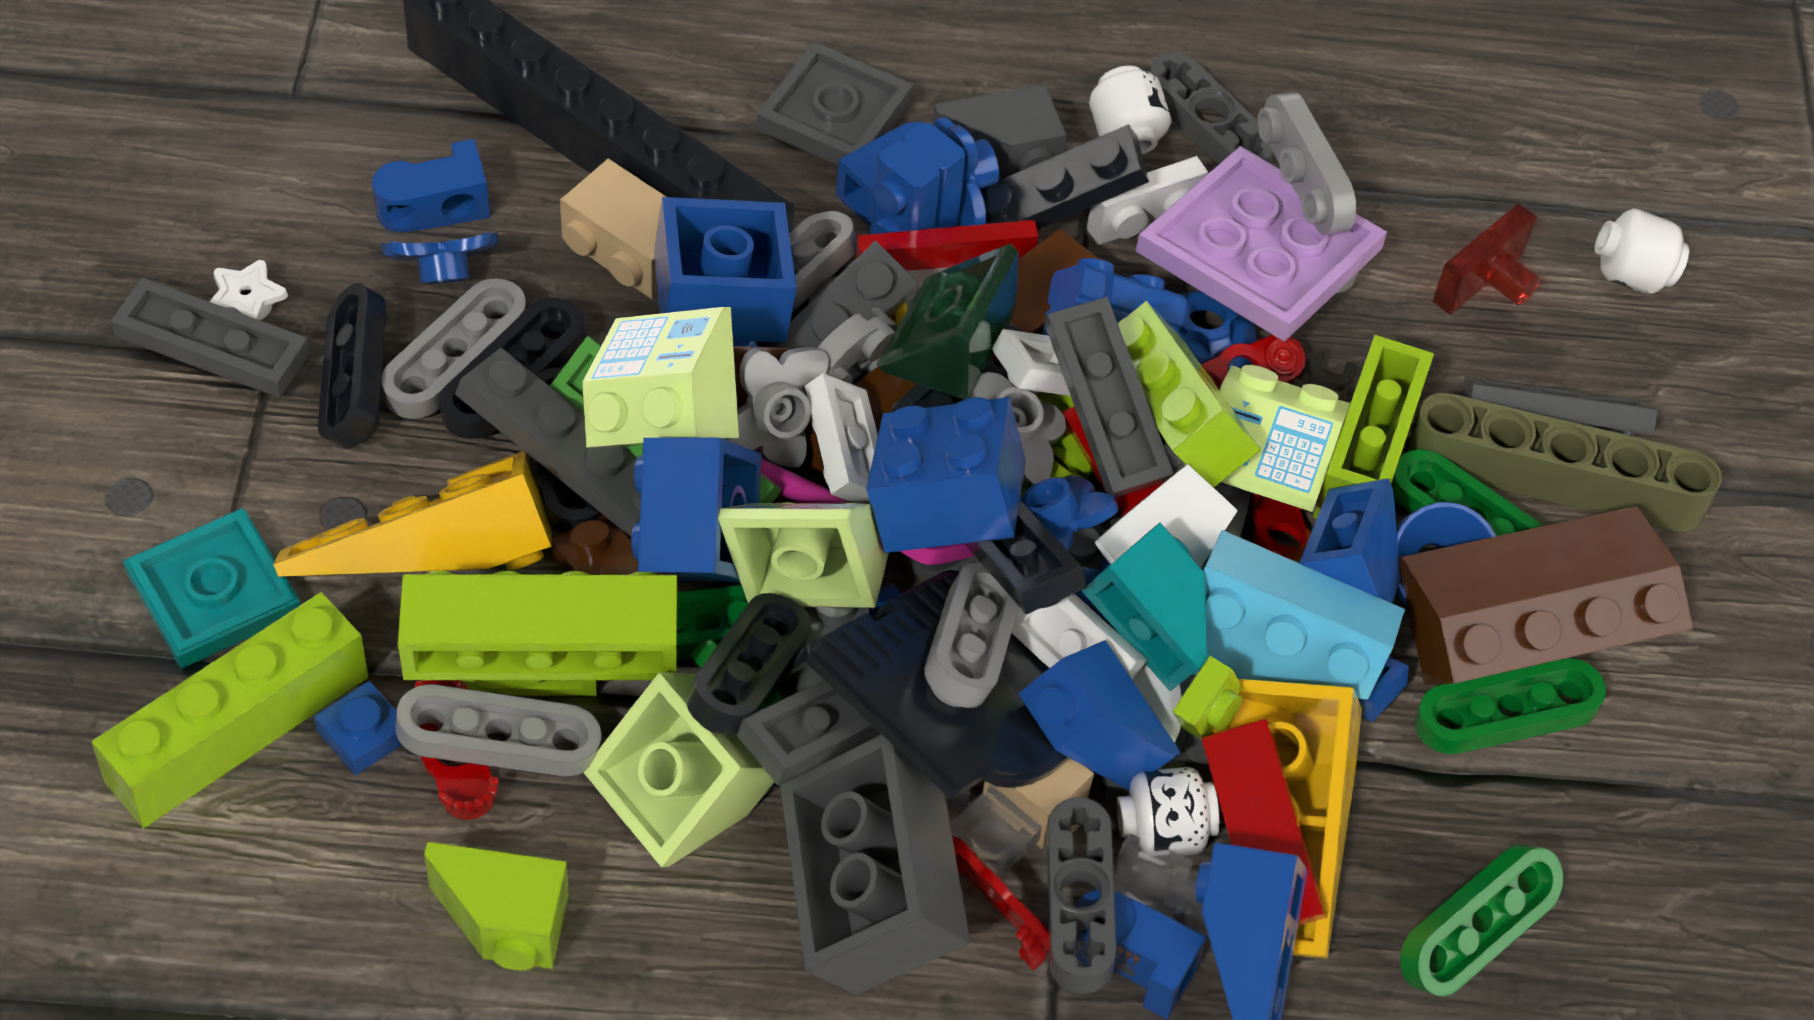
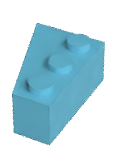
(1293, 622)

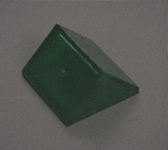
(955, 324)

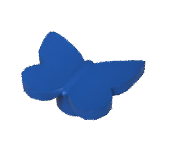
(979, 171)
(441, 260)
(1068, 505)

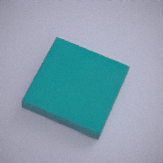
(211, 587)

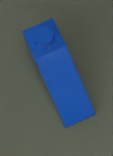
(1252, 924)

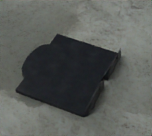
(883, 677)

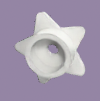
(252, 278)

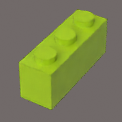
(1184, 399)
(1378, 415)

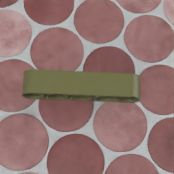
(1568, 461)

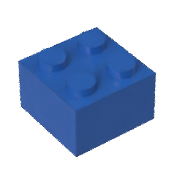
(727, 257)
(947, 474)
(681, 497)

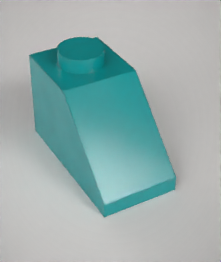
(1157, 604)

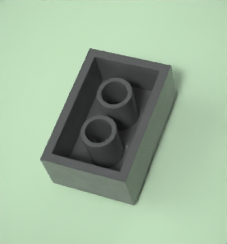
(872, 867)

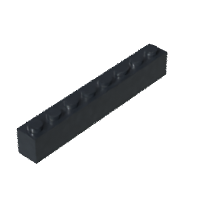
(570, 102)

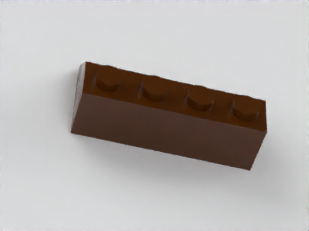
(1542, 595)

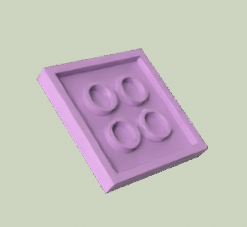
(1251, 247)

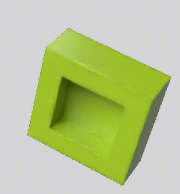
(1209, 700)

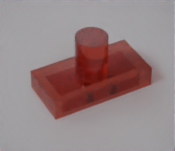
(1491, 261)

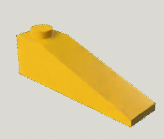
(476, 523)
(1318, 750)

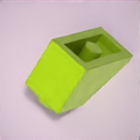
(502, 901)

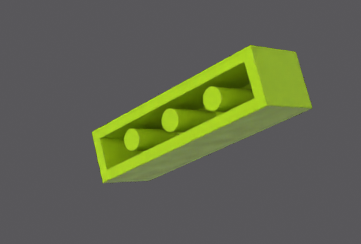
(537, 626)
(231, 709)

